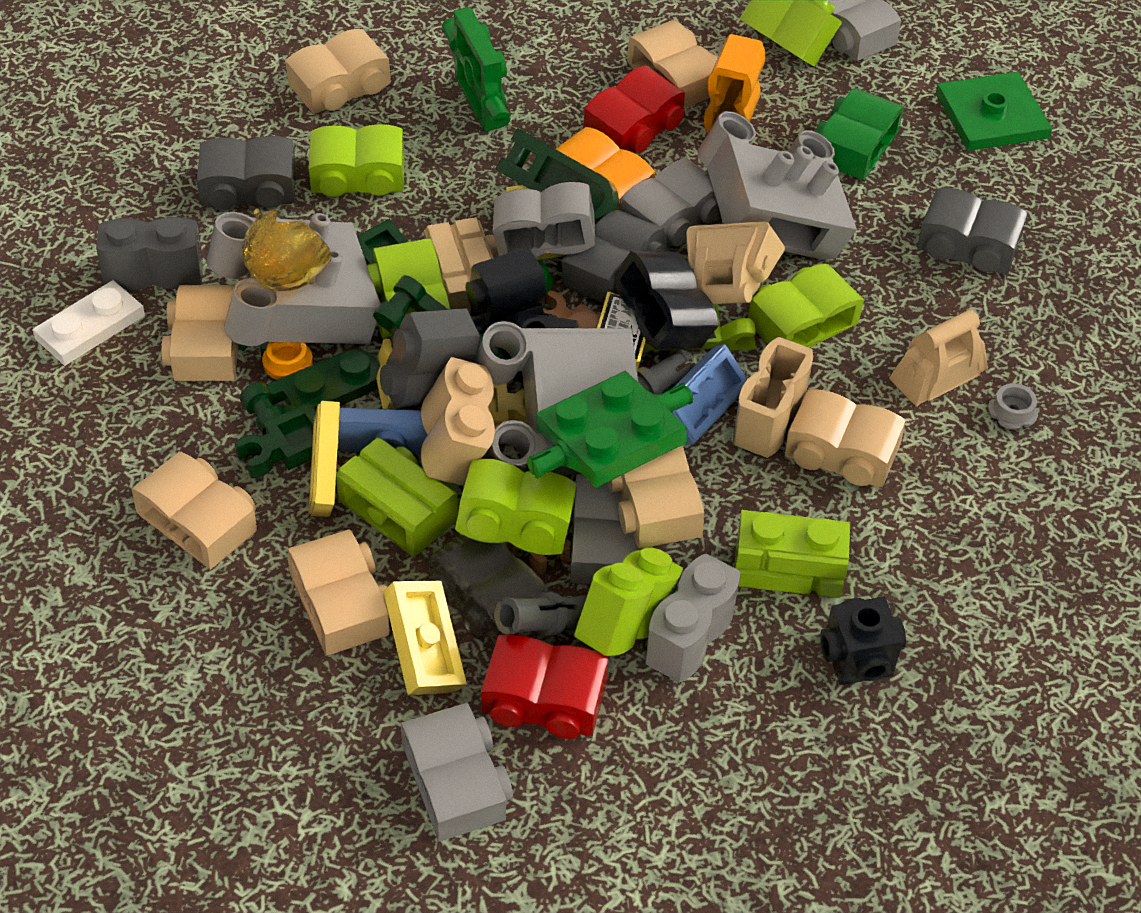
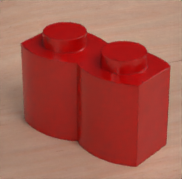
(636, 109)
(544, 686)

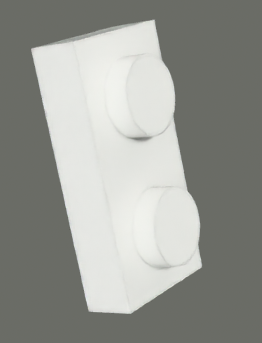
(88, 322)

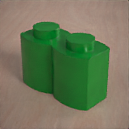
(860, 130)

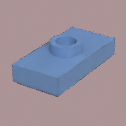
(714, 387)
(396, 427)

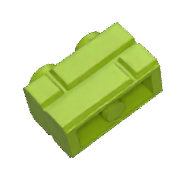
(397, 496)
(792, 553)

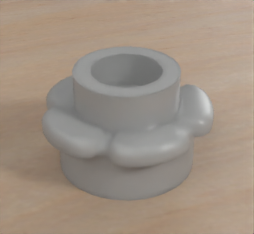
(1016, 397)

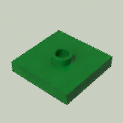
(993, 111)

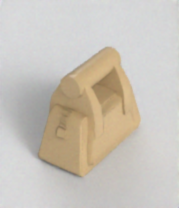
(734, 255)
(941, 359)

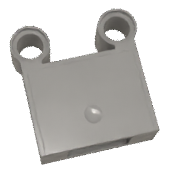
(789, 190)
(329, 311)
(553, 368)

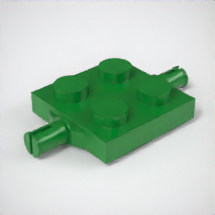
(478, 68)
(610, 429)

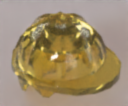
(283, 253)

